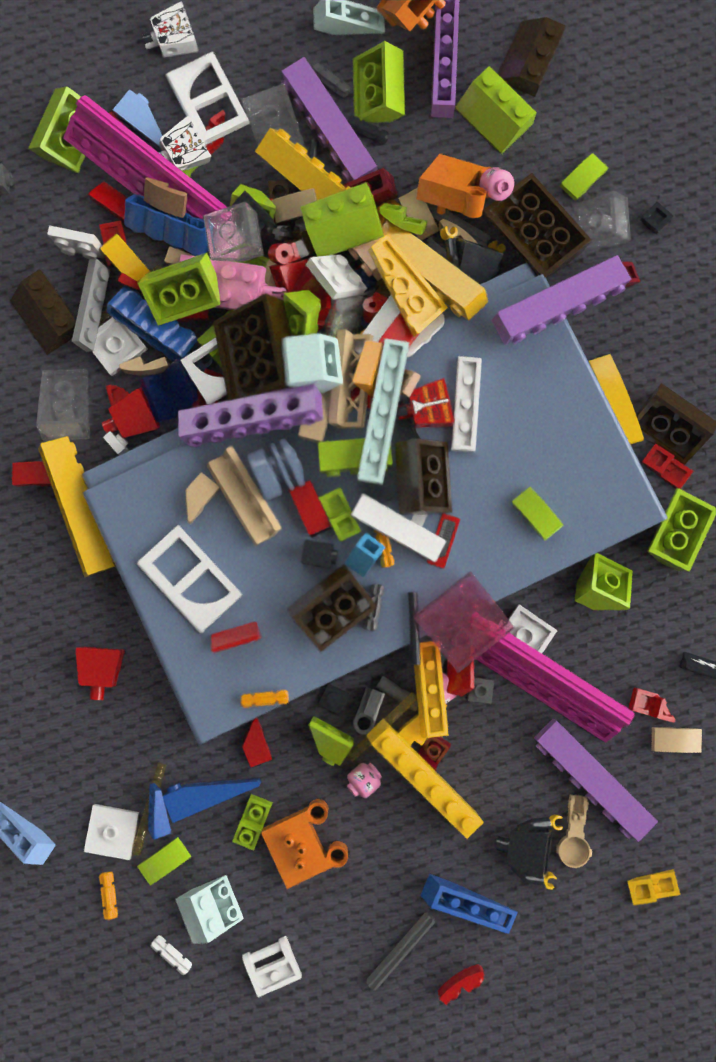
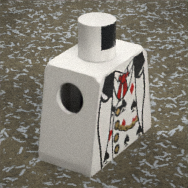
(171, 32)
(184, 146)

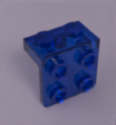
(169, 391)

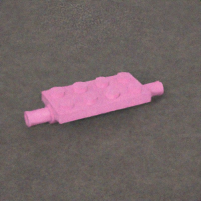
(240, 283)

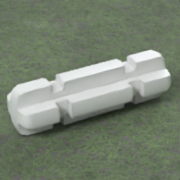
(171, 955)

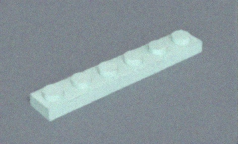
(383, 411)

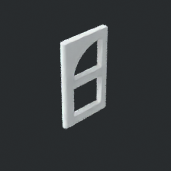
(181, 83)
(210, 387)
(199, 615)

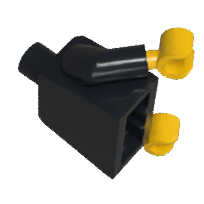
(473, 259)
(530, 849)

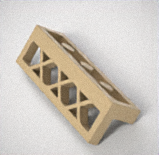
(340, 395)
(244, 497)

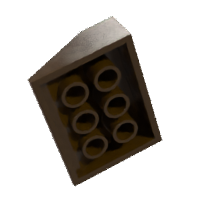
(538, 227)
(253, 348)

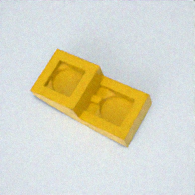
(124, 258)
(653, 886)

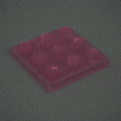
(464, 622)

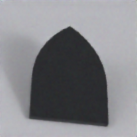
(265, 222)

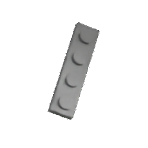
(91, 305)

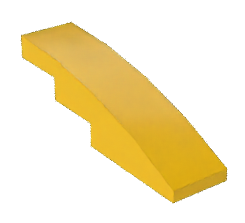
(618, 397)

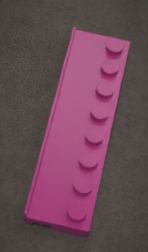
(130, 158)
(557, 687)

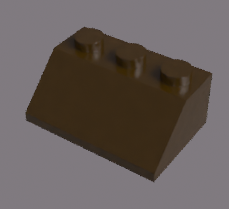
(531, 54)
(44, 311)
(674, 424)
(423, 477)
(332, 608)

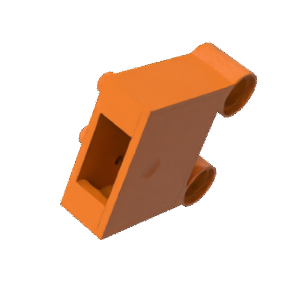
(408, 12)
(453, 186)
(298, 848)

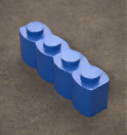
(159, 225)
(134, 313)

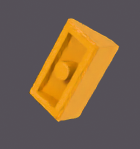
(368, 367)

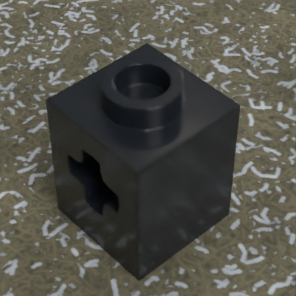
(318, 554)

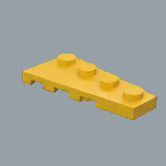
(409, 289)

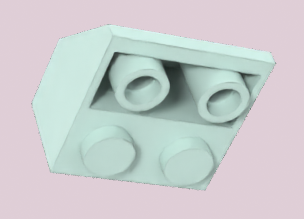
(312, 361)
(209, 910)

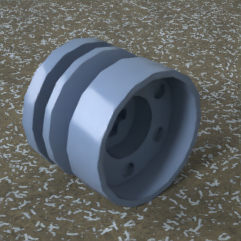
(276, 469)

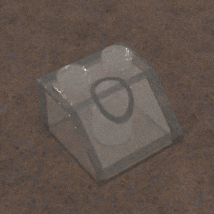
(605, 219)
(233, 234)

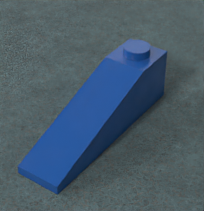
(195, 797)
(466, 904)

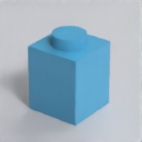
(364, 555)

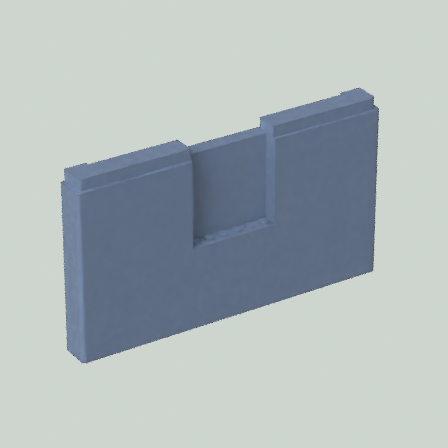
(537, 428)

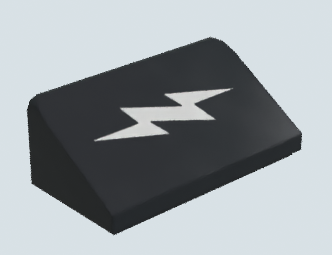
(698, 665)

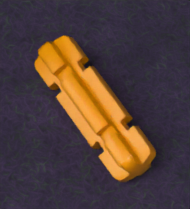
(386, 559)
(264, 698)
(108, 895)

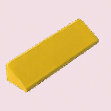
(430, 692)

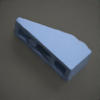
(137, 116)
(24, 838)

